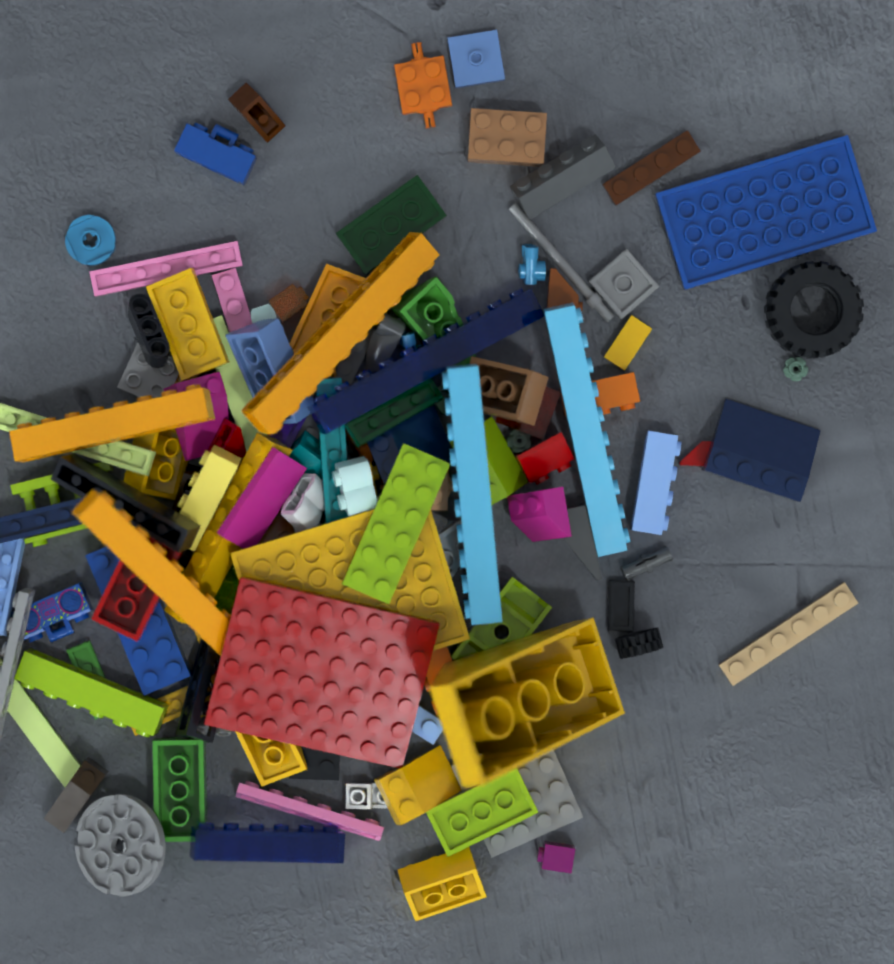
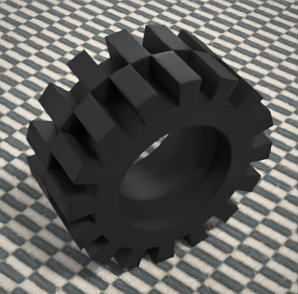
(639, 643)

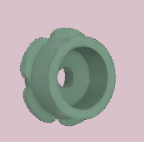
(789, 371)
(519, 447)

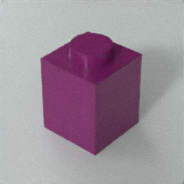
(556, 857)

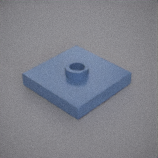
(476, 59)

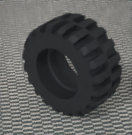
(847, 302)

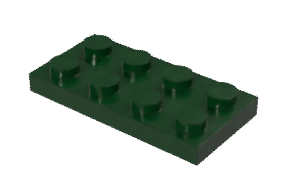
(388, 223)

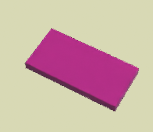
(262, 499)

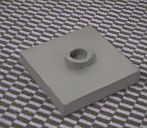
(623, 284)

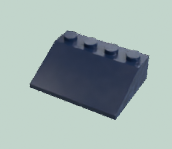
(420, 431)
(762, 450)

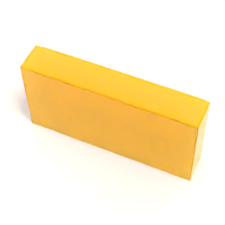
(627, 343)

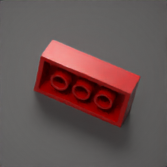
(128, 600)

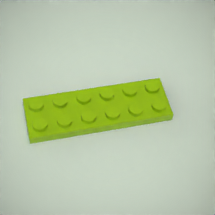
(396, 523)

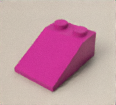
(198, 437)

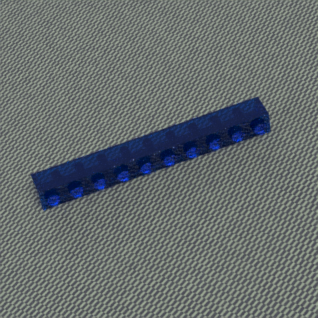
(425, 361)

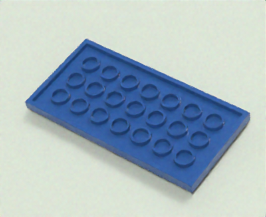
(765, 212)

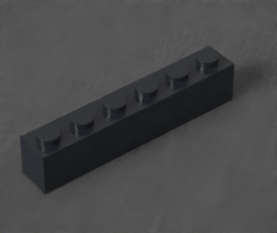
(152, 516)

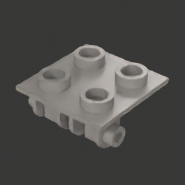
(145, 380)

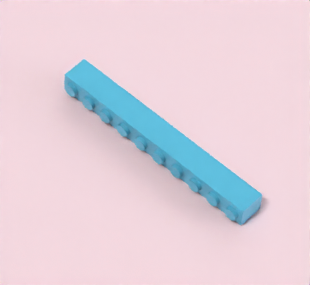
(585, 428)

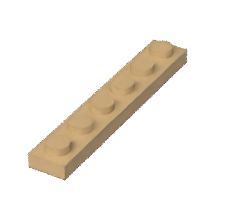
(788, 633)

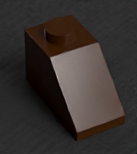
(256, 112)

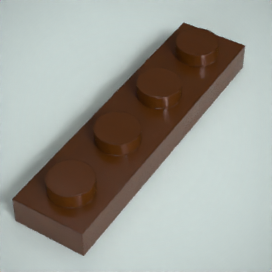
(651, 168)

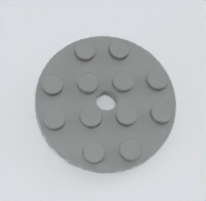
(143, 850)

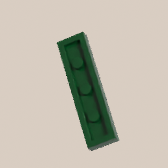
(393, 412)

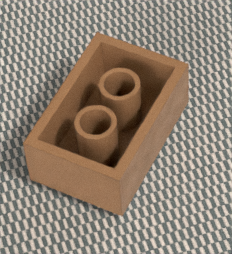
(507, 137)
(510, 391)

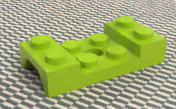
(520, 612)

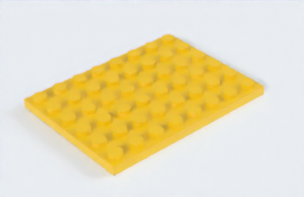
(321, 555)

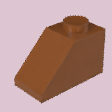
(560, 291)

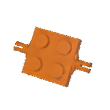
(423, 85)

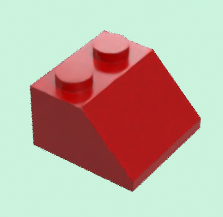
(545, 458)

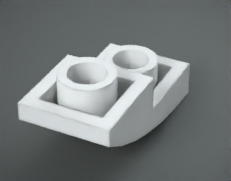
(363, 796)

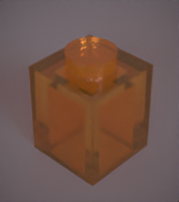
(289, 302)

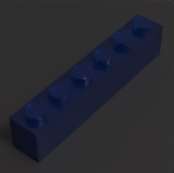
(267, 844)

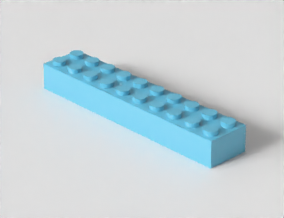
(474, 494)

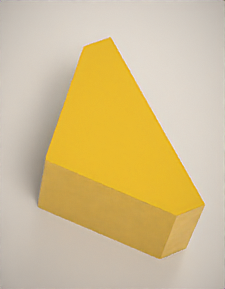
(524, 699)

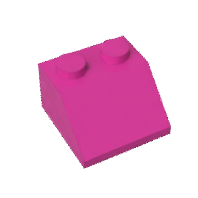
(540, 514)

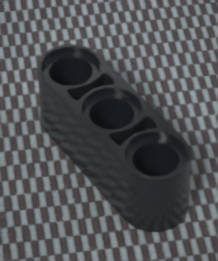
(148, 341)

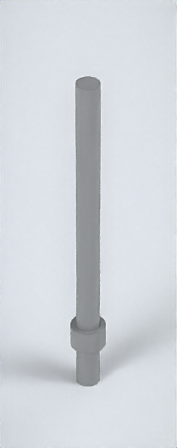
(594, 300)

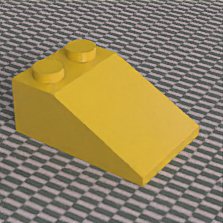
(272, 758)
(418, 785)

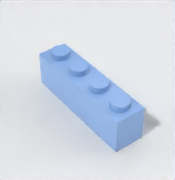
(654, 483)

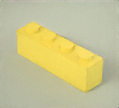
(208, 488)

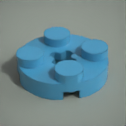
(103, 247)

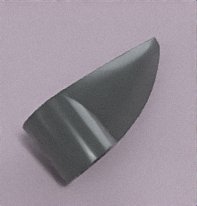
(383, 341)

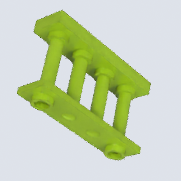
(26, 491)

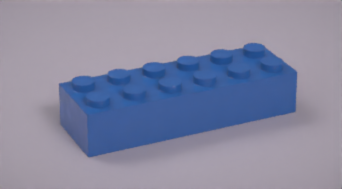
(158, 655)

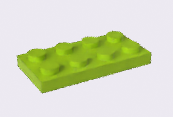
(481, 812)

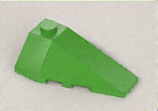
(428, 311)

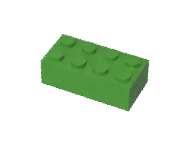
(179, 785)

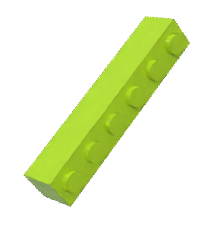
(91, 692)

